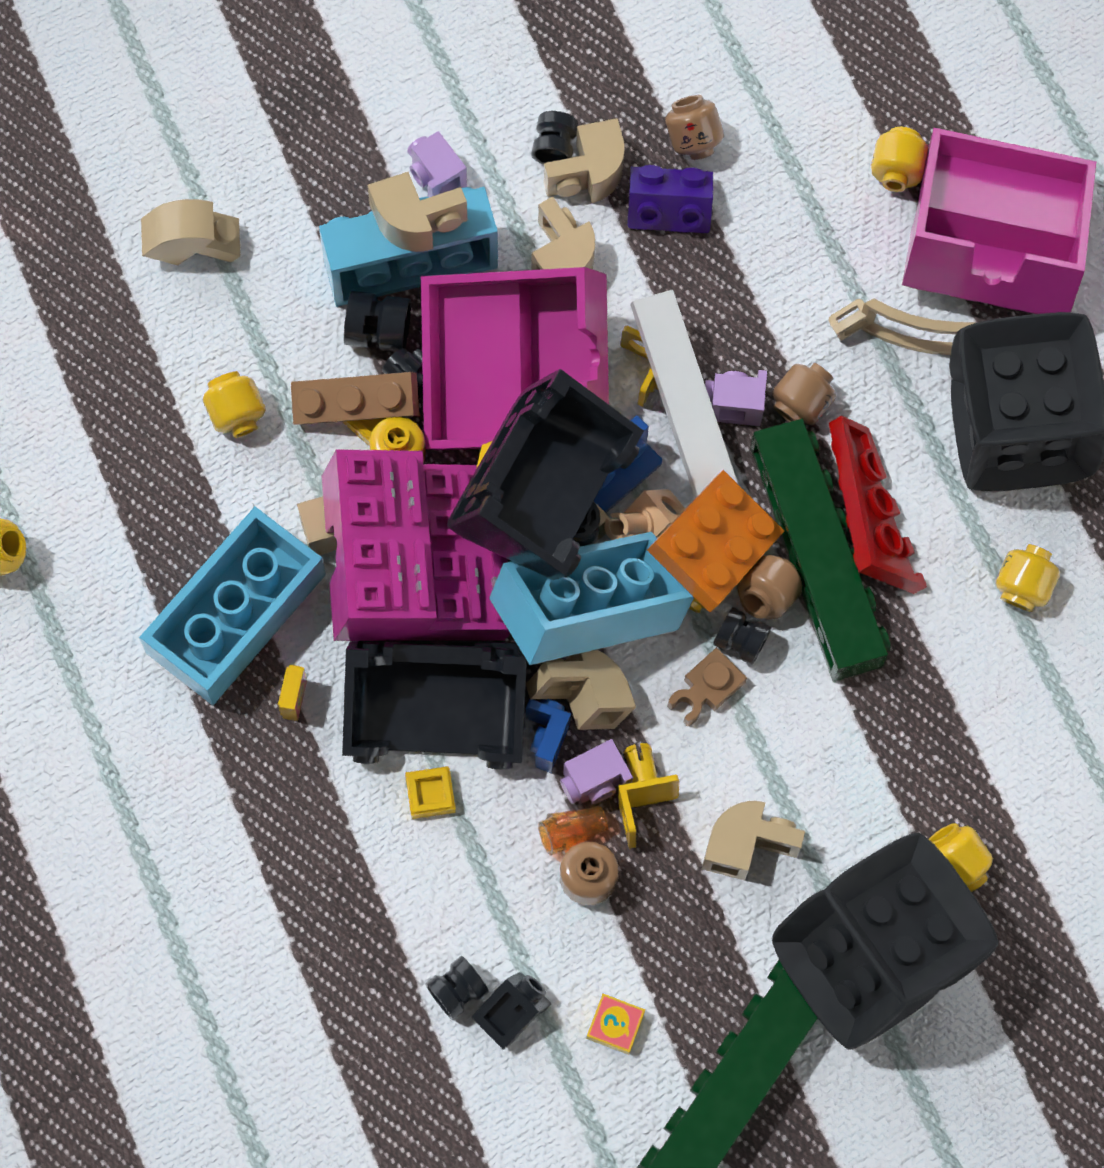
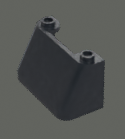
(544, 475)
(434, 699)

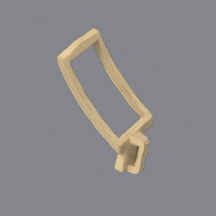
(865, 318)

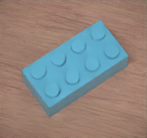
(365, 261)
(608, 600)
(233, 605)

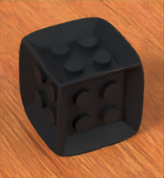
(1027, 401)
(883, 940)

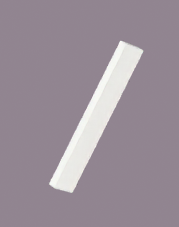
(682, 389)

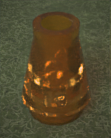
(570, 828)

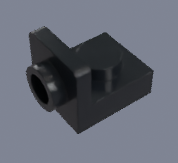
(511, 1008)

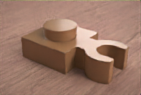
(710, 683)

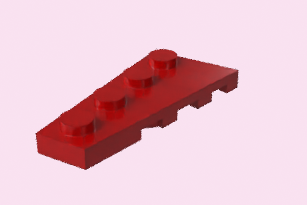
(871, 509)

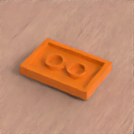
(715, 541)

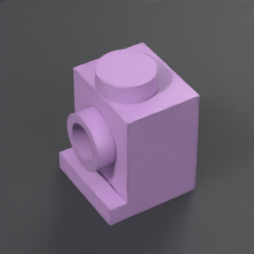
(436, 165)
(738, 397)
(595, 774)

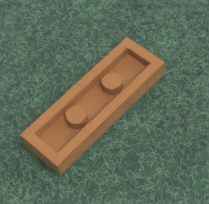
(355, 398)

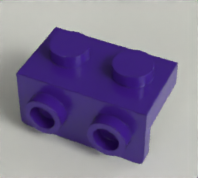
(670, 199)

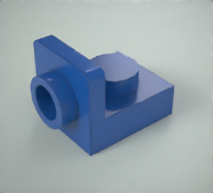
(547, 740)

